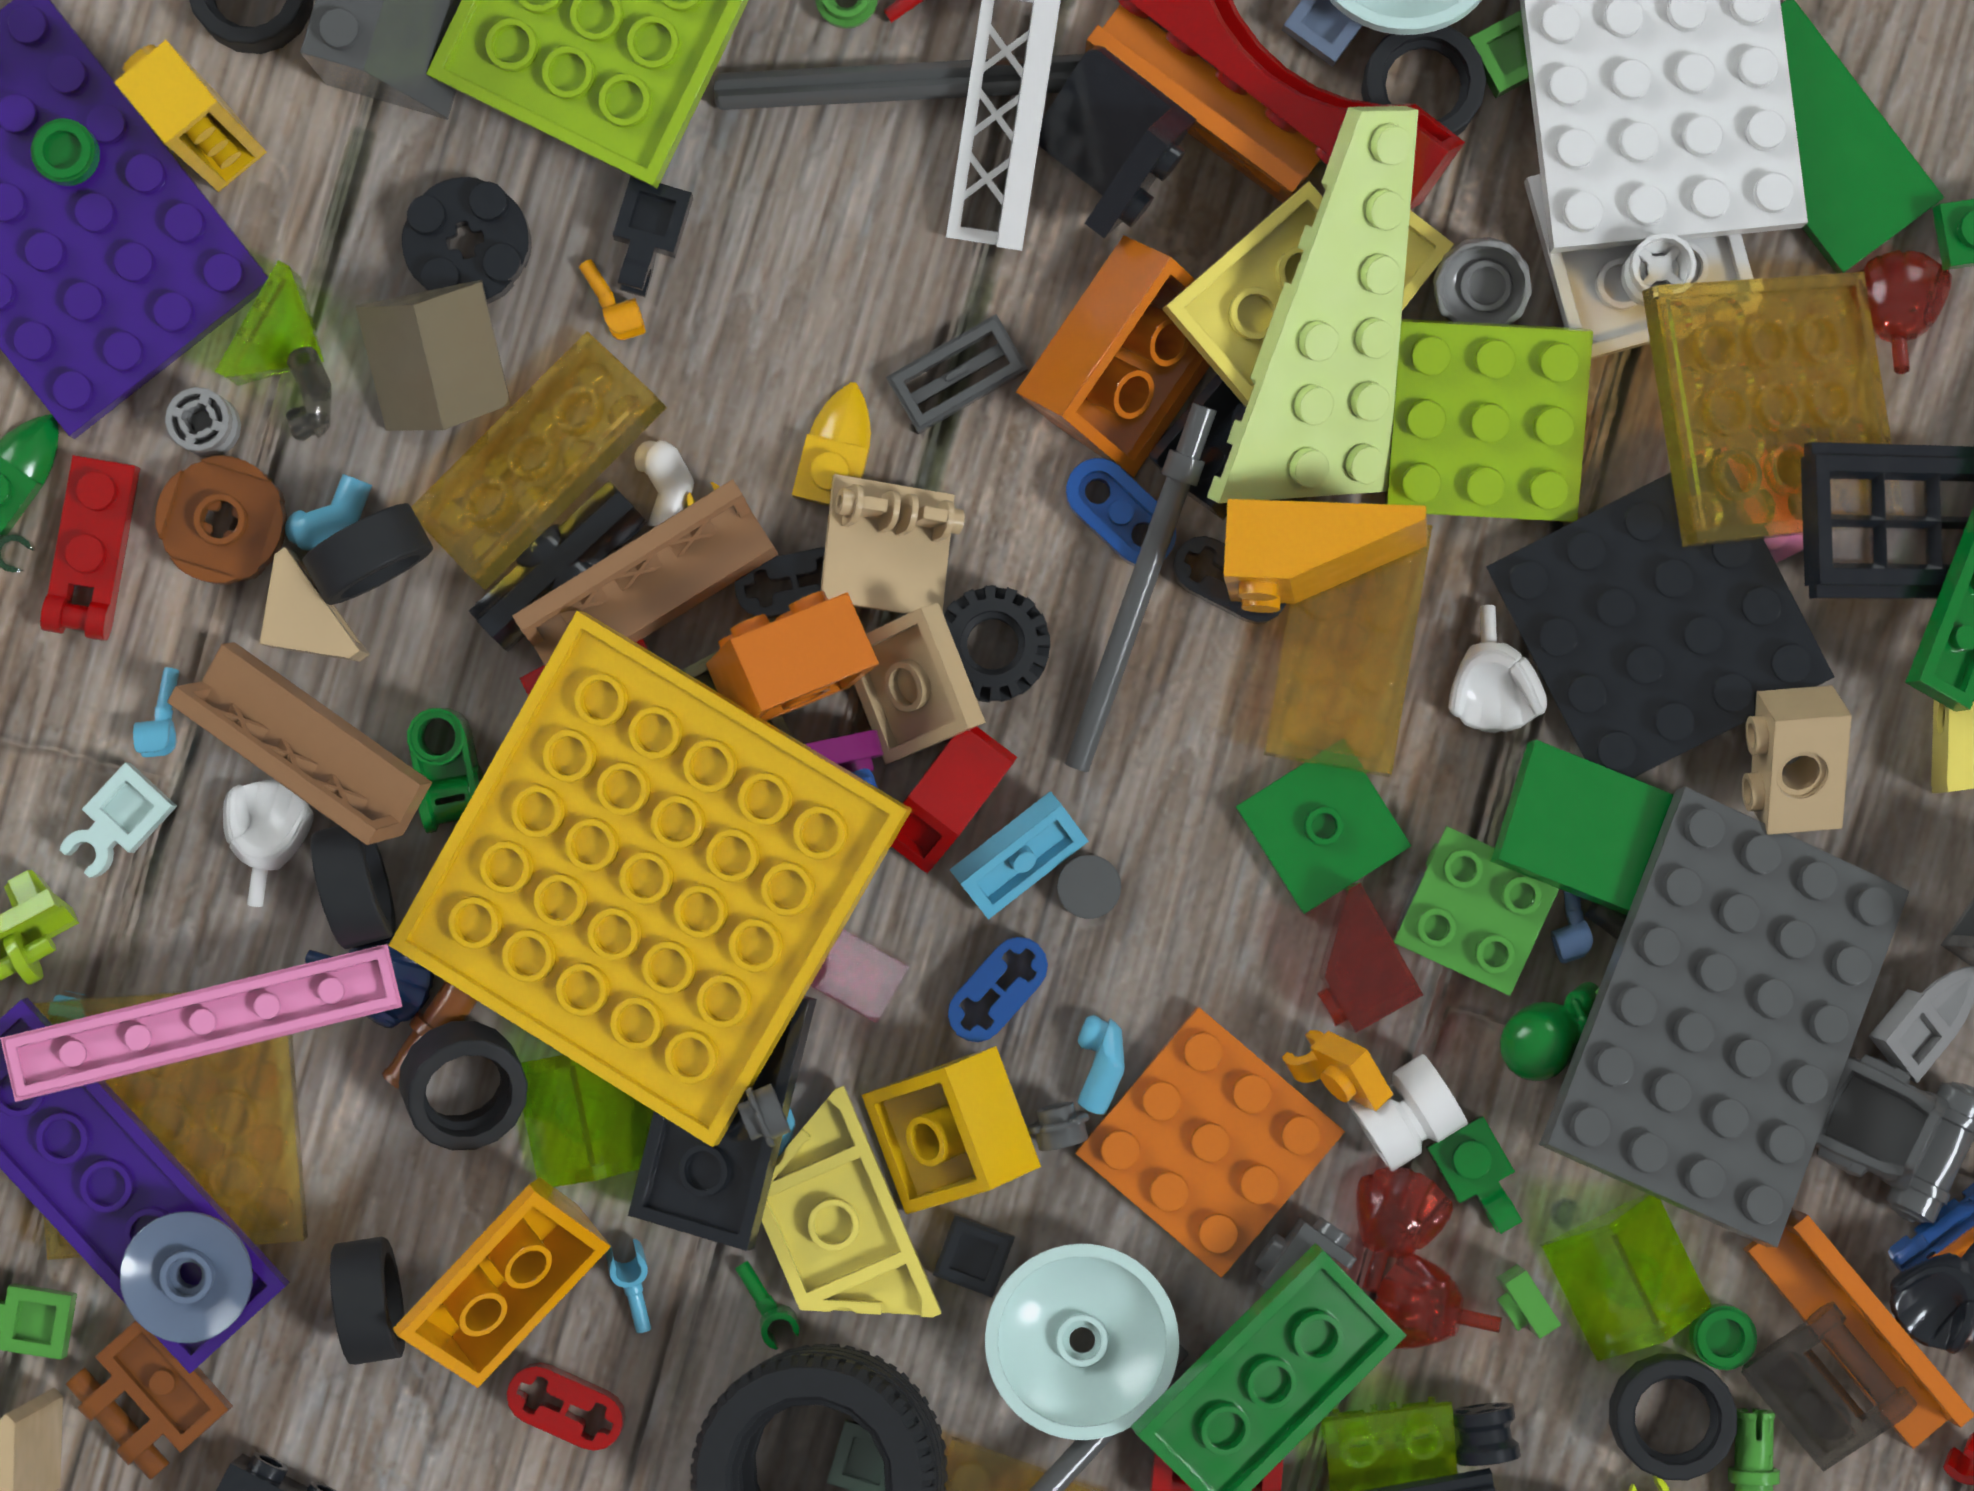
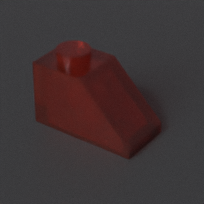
(1362, 966)

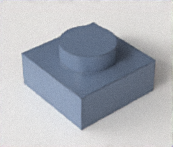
(1321, 29)

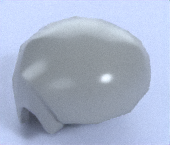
(1482, 282)

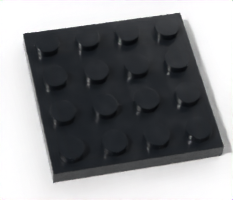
(1654, 637)

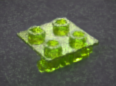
(1389, 1445)

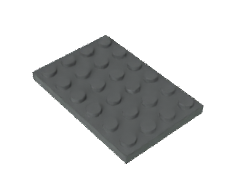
(1725, 1018)

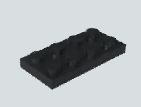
(724, 1187)

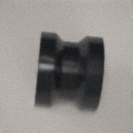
(1485, 1434)

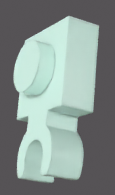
(123, 814)

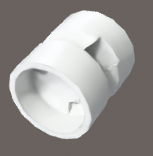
(1417, 1111)

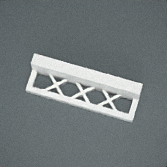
(1026, 128)

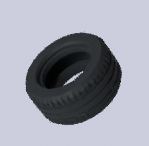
(831, 1377)

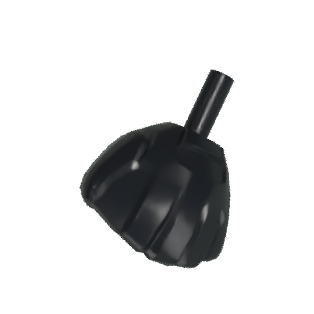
(1937, 1301)

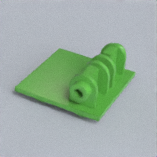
(1475, 913)

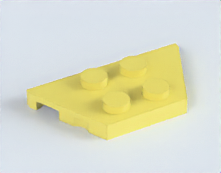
(840, 1224)

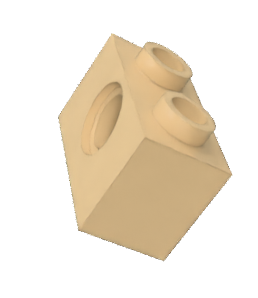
(1813, 788)

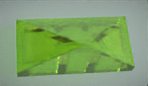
(271, 330)

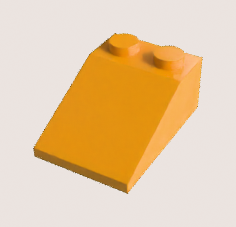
(1303, 548)

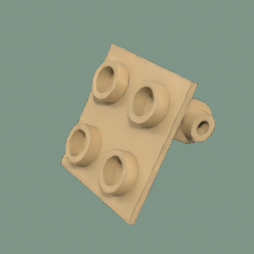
(888, 544)

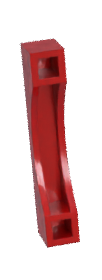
(1292, 103)

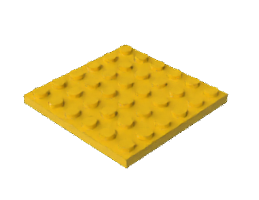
(649, 877)

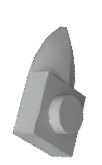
(1925, 1022)

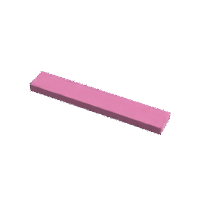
(200, 1022)

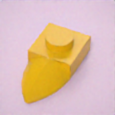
(834, 445)

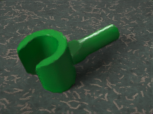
(766, 1305)

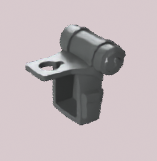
(1899, 1134)

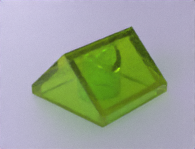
(580, 1123)
(1627, 1278)

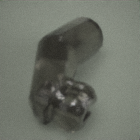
(316, 391)

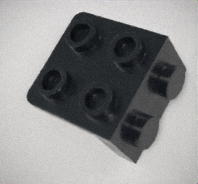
(1114, 136)

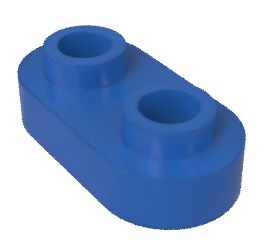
(1119, 514)

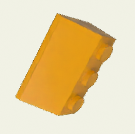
(504, 1283)

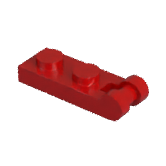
(91, 546)

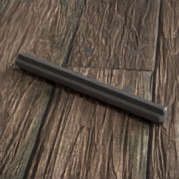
(874, 83)

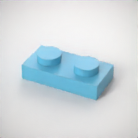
(1019, 855)

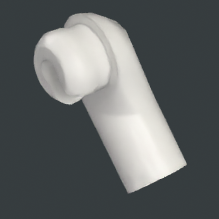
(668, 475)

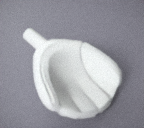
(1495, 684)
(264, 829)

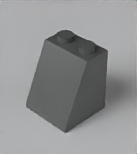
(382, 49)

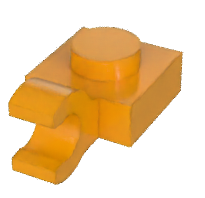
(1343, 1069)

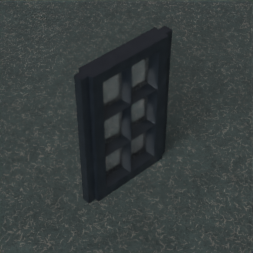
(1883, 517)

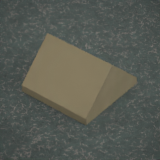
(434, 357)

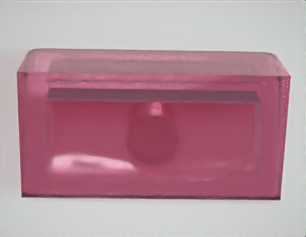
(859, 976)

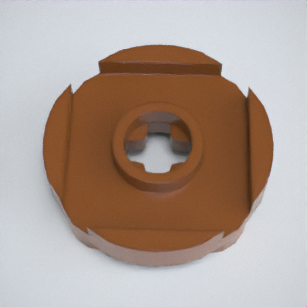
(190, 539)

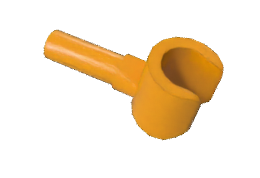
(622, 318)

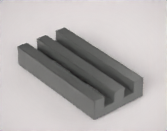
(963, 399)

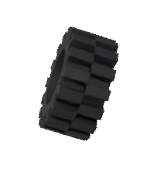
(1031, 633)

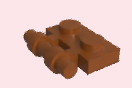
(173, 1399)

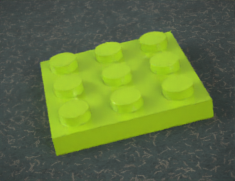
(1490, 419)

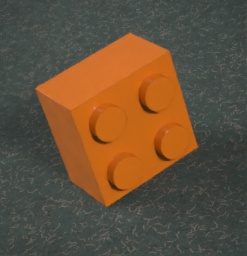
(795, 659)

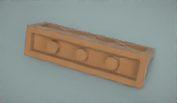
(657, 572)
(303, 745)

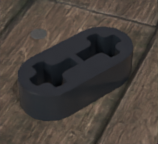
(780, 569)
(1210, 588)

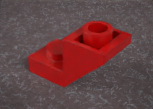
(950, 795)

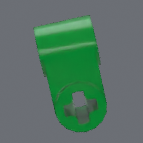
(450, 773)

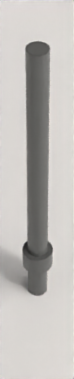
(1181, 470)

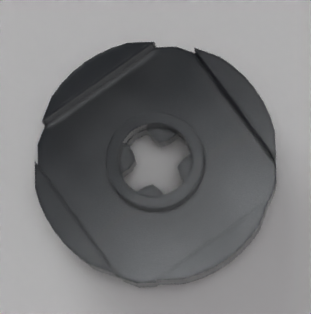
(486, 210)

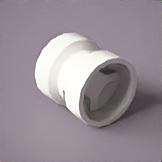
(1666, 259)

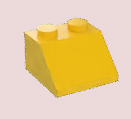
(951, 1131)

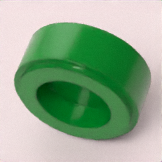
(65, 152)
(1723, 1337)

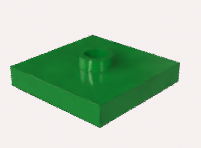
(1322, 830)

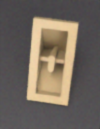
(300, 618)

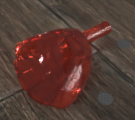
(1905, 298)
(1398, 1216)
(1427, 1303)

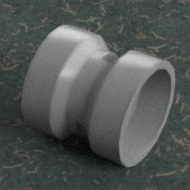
(215, 427)

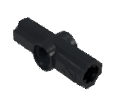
(556, 557)

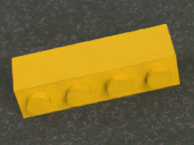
(188, 114)

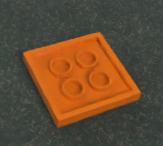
(1209, 1142)

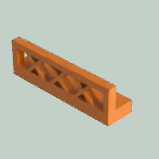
(1225, 121)
(1813, 1273)

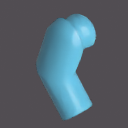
(317, 525)
(1108, 1064)

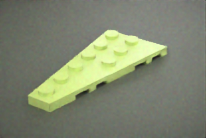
(1333, 343)

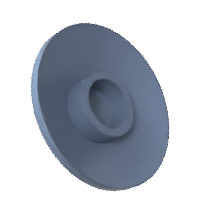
(160, 1296)

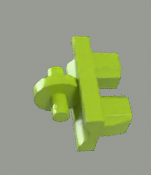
(30, 926)

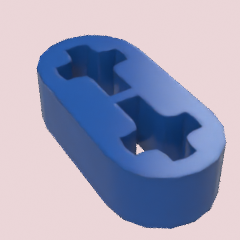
(1009, 1000)

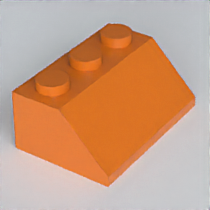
(1118, 359)

